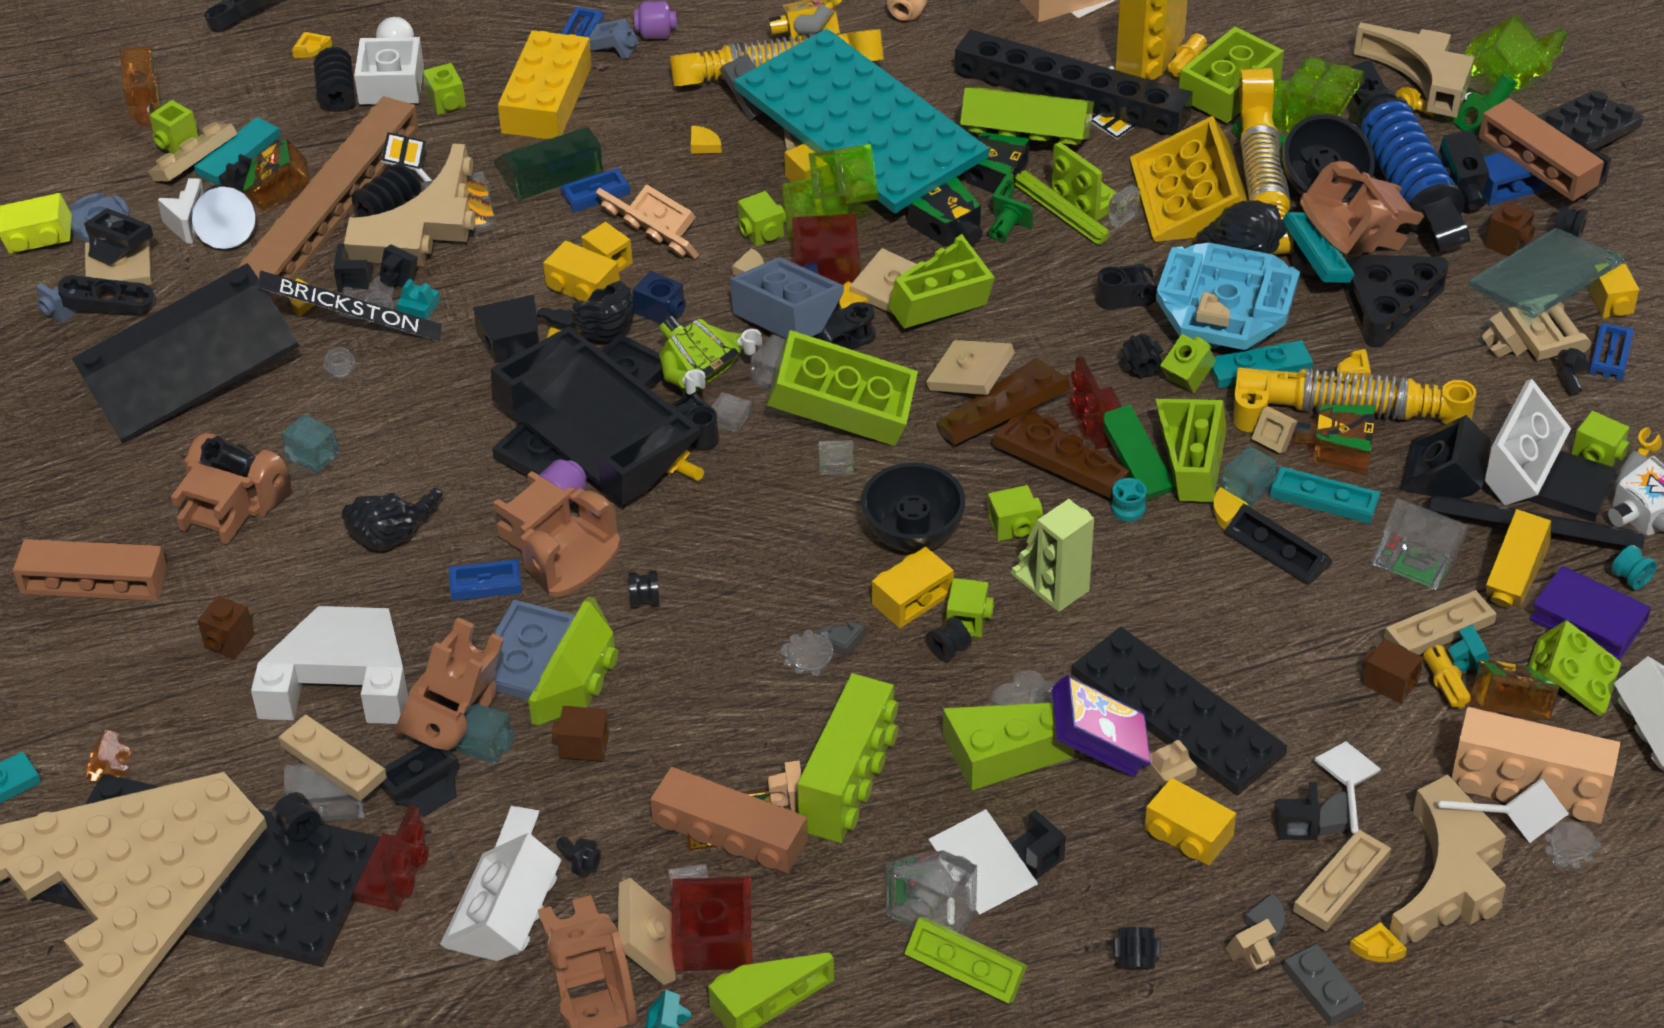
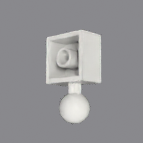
(389, 64)

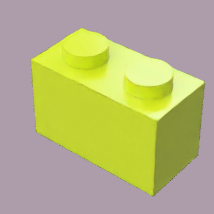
(35, 223)

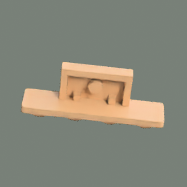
(656, 214)

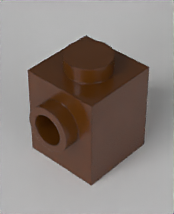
(1510, 229)
(226, 627)
(1392, 670)
(581, 733)

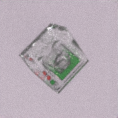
(1419, 543)
(933, 888)

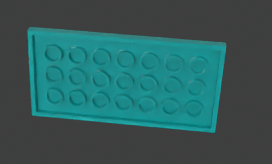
(843, 100)

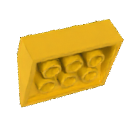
(1149, 35)
(1187, 181)

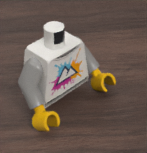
(1640, 489)

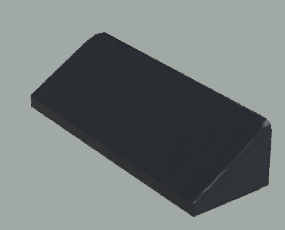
(1278, 545)

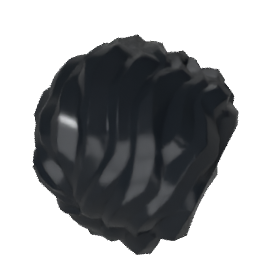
(1246, 226)
(601, 317)
(387, 519)

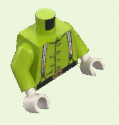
(701, 352)

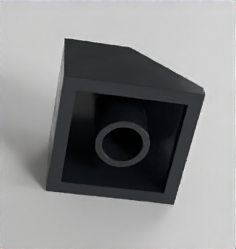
(1448, 460)

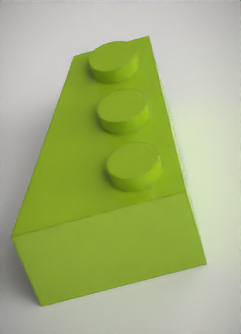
(941, 286)
(1194, 444)
(1002, 741)

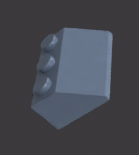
(785, 297)

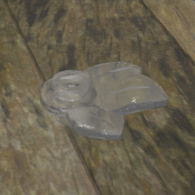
(377, 293)
(1027, 688)

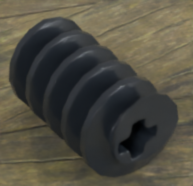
(334, 79)
(386, 191)

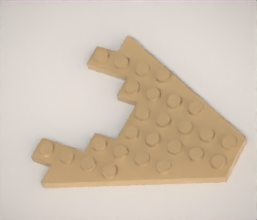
(142, 875)

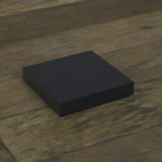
(1576, 486)

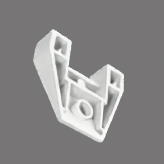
(334, 648)

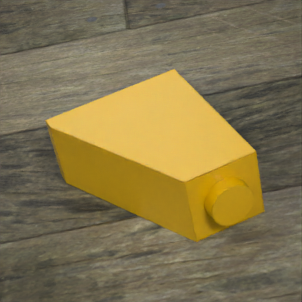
(1519, 559)

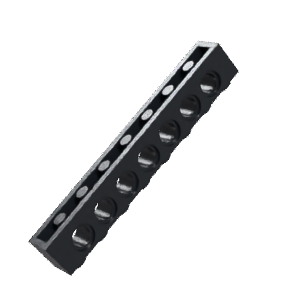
(1056, 75)

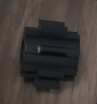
(1142, 355)
(1136, 948)

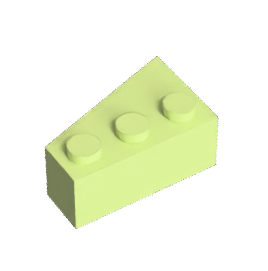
(1058, 556)

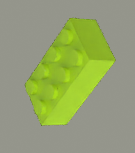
(1027, 113)
(842, 388)
(848, 757)

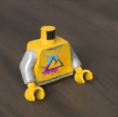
(806, 18)

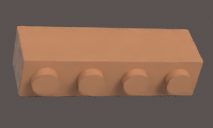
(1541, 149)
(90, 569)
(729, 820)

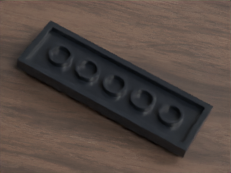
(528, 452)
(1181, 708)

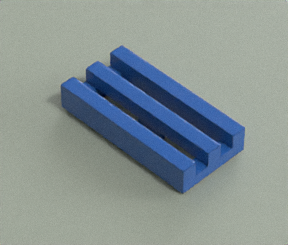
(585, 28)
(582, 193)
(1607, 368)
(485, 584)

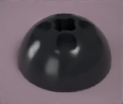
(1321, 141)
(913, 506)

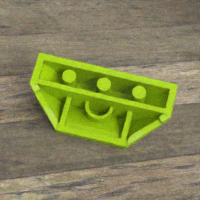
(576, 666)

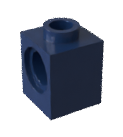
(658, 298)

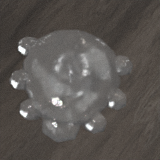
(808, 652)
(1571, 844)

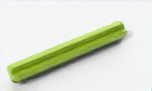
(1062, 207)

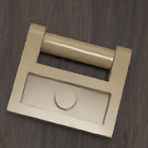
(1542, 334)

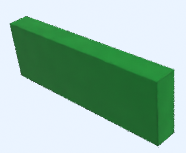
(1137, 451)

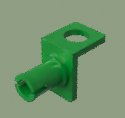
(1498, 94)
(1008, 211)

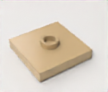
(131, 267)
(878, 278)
(970, 367)
(646, 931)

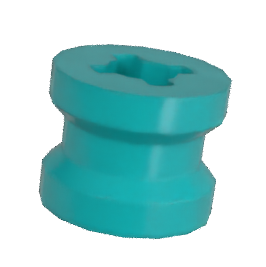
(1129, 499)
(1634, 567)

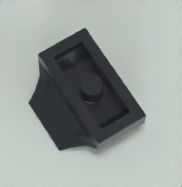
(114, 235)
(422, 778)

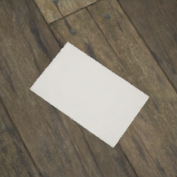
(999, 867)

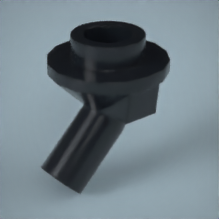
(1572, 362)
(583, 855)

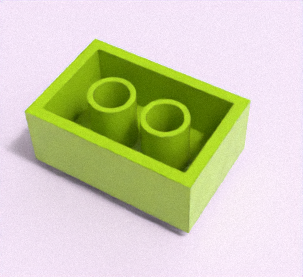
(1216, 71)

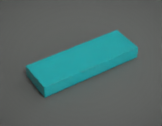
(248, 142)
(1325, 494)

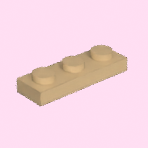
(192, 151)
(1441, 623)
(332, 757)
(1342, 880)

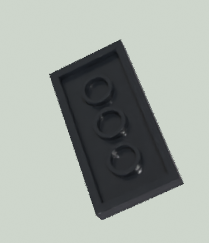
(1593, 119)

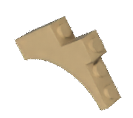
(1424, 59)
(434, 214)
(1464, 852)

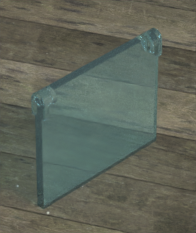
(1546, 272)

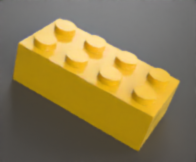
(545, 85)

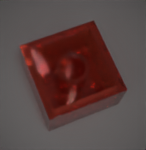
(829, 243)
(712, 923)

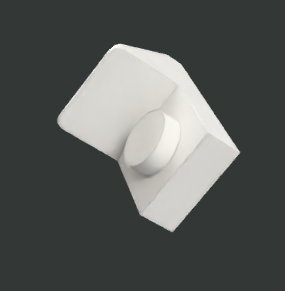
(178, 212)

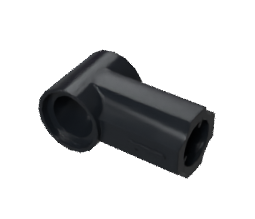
(227, 456)

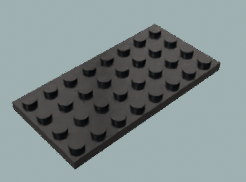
(279, 897)

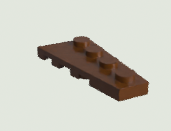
(1009, 397)
(1063, 454)

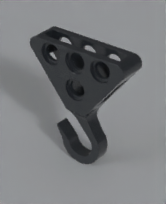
(1386, 283)

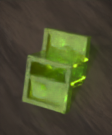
(1515, 51)
(1313, 91)
(837, 180)

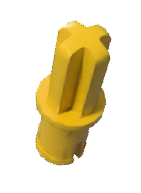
(1186, 53)
(1447, 677)

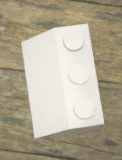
(1526, 446)
(1644, 700)
(503, 899)

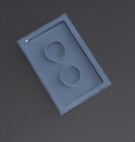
(529, 642)

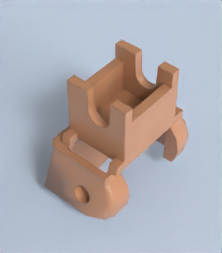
(1369, 217)
(223, 498)
(559, 548)
(457, 673)
(587, 951)

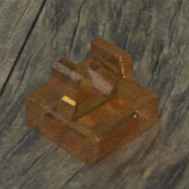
(105, 757)

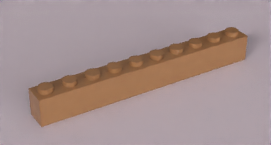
(329, 194)

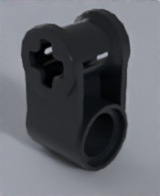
(1124, 285)
(847, 330)
(703, 416)

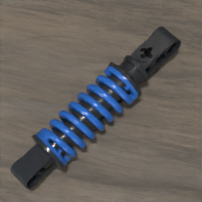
(1410, 160)

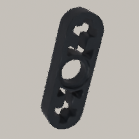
(116, 305)

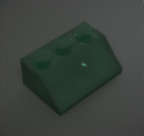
(551, 163)

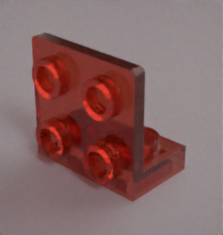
(1091, 403)
(393, 865)

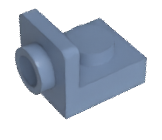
(614, 34)
(51, 303)

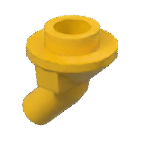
(1413, 99)
(686, 468)

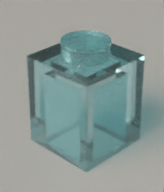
(310, 443)
(1249, 475)
(486, 734)

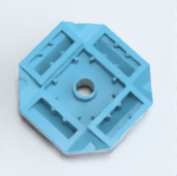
(1248, 282)

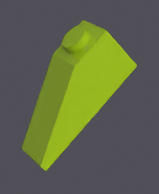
(766, 989)

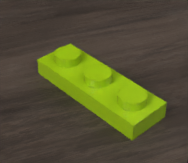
(966, 959)

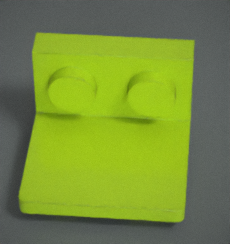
(1080, 182)
(1576, 665)

